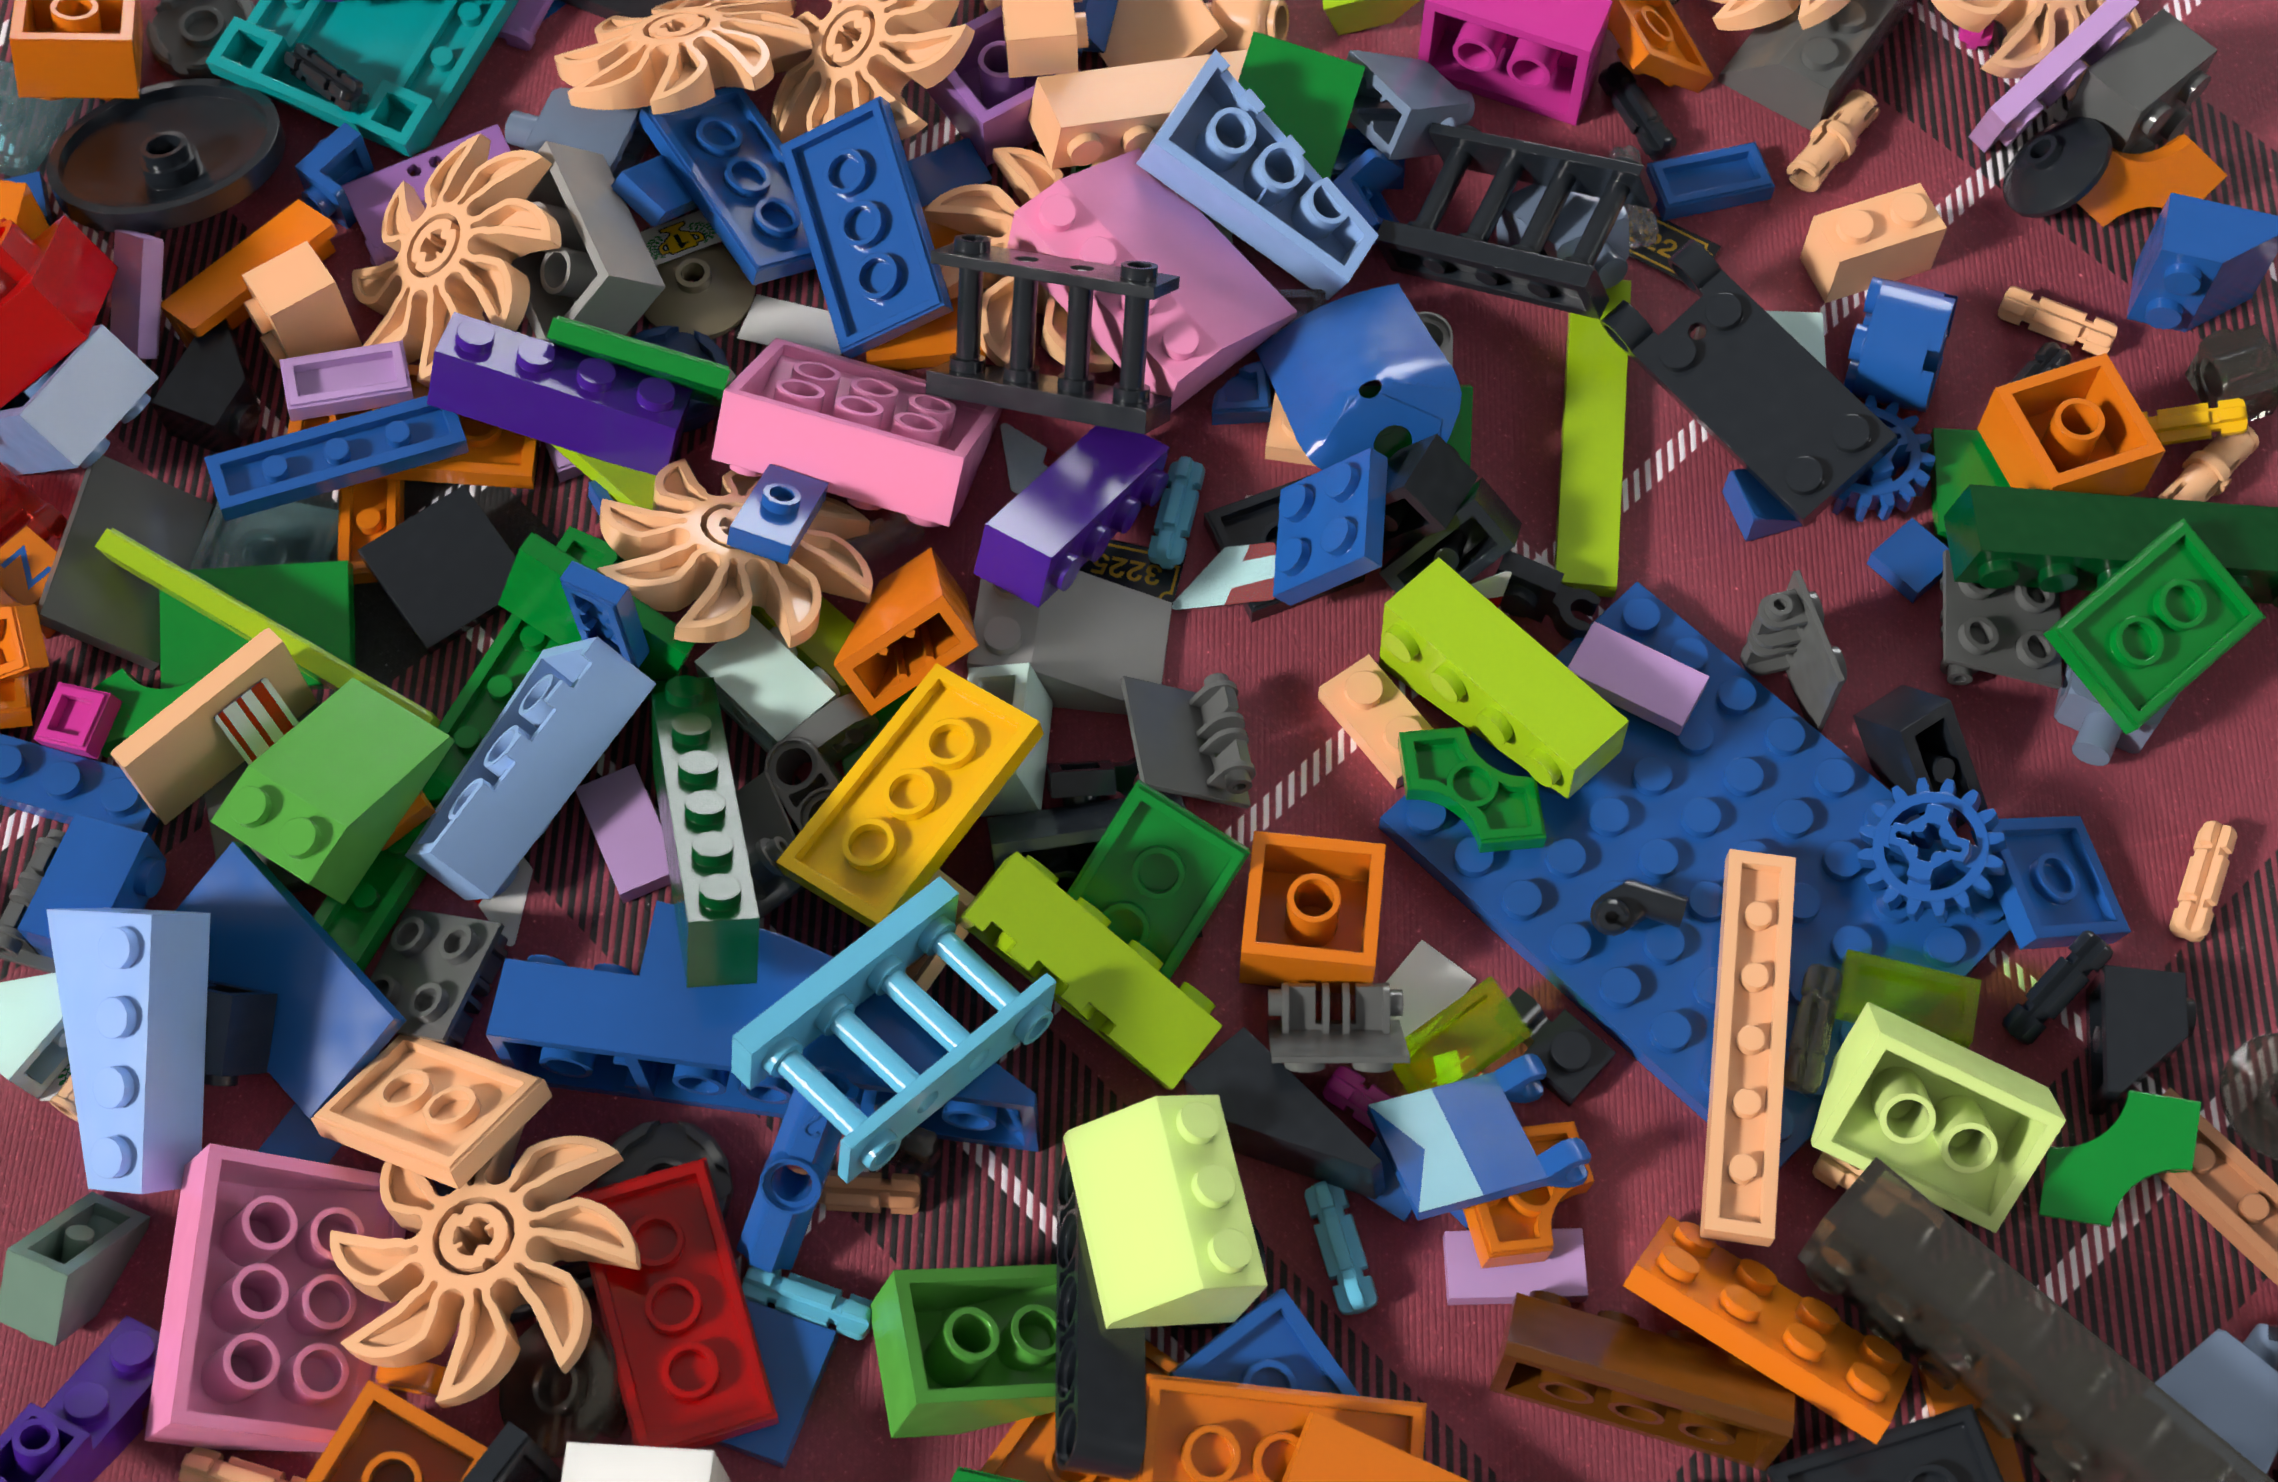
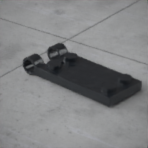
(1755, 389)

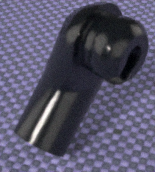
(1633, 903)

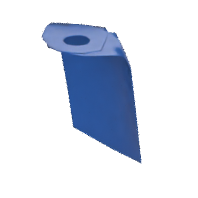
(1339, 348)

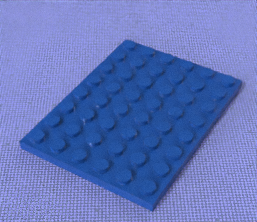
(1666, 816)

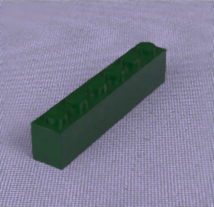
(2084, 538)
(703, 834)

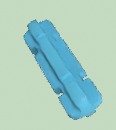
(1176, 513)
(1341, 1248)
(809, 1301)

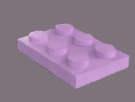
(2054, 74)

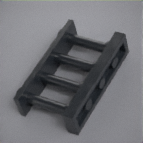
(1518, 270)
(1019, 383)

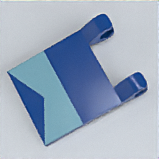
(1467, 1145)

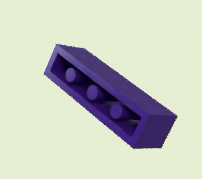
(557, 395)
(1071, 513)

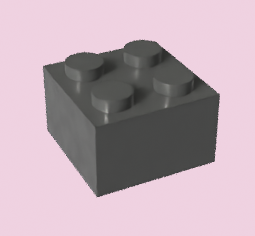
(2146, 84)

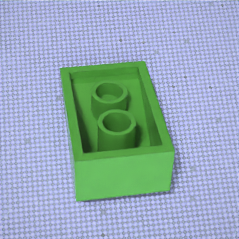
(334, 788)
(966, 1347)

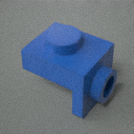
(327, 167)
(1364, 181)

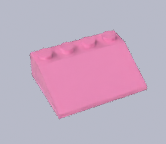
(1128, 215)
(856, 429)
(261, 1305)

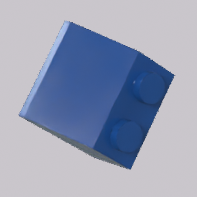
(2200, 262)

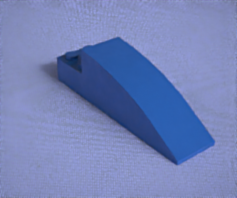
(674, 1042)

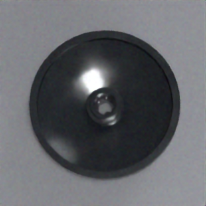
(166, 156)

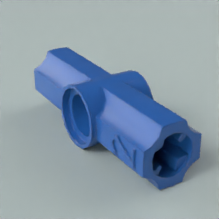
(787, 1198)

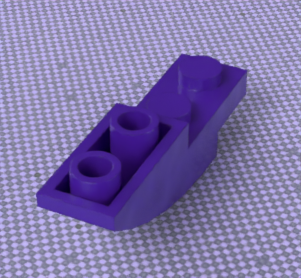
(89, 1415)

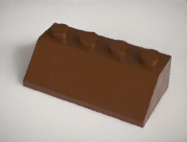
(1641, 1380)

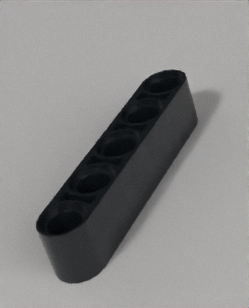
(1097, 1368)

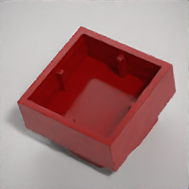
(46, 299)

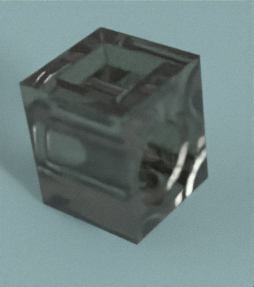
(2236, 367)

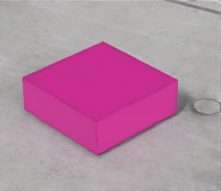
(78, 720)

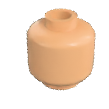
(1244, 17)

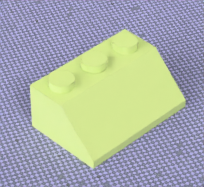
(1935, 1116)
(1165, 1214)

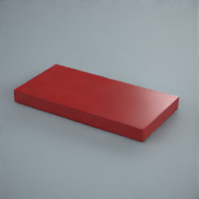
(682, 1319)

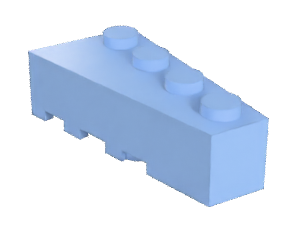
(1255, 182)
(529, 766)
(134, 1039)

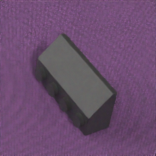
(1811, 68)

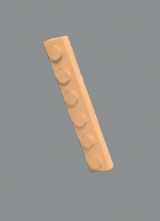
(1748, 1049)

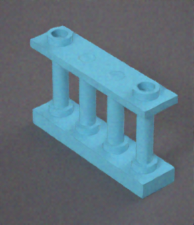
(877, 965)

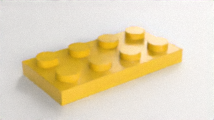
(910, 797)

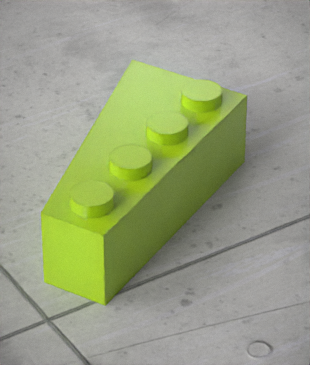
(1497, 680)
(1098, 976)

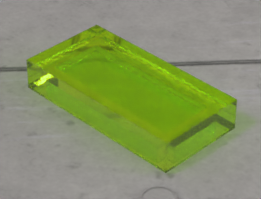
(1919, 994)
(1462, 1039)

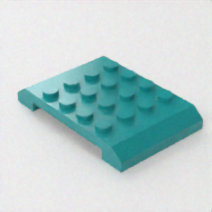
(405, 52)

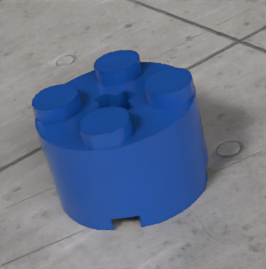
(1900, 344)

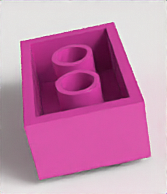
(1519, 50)

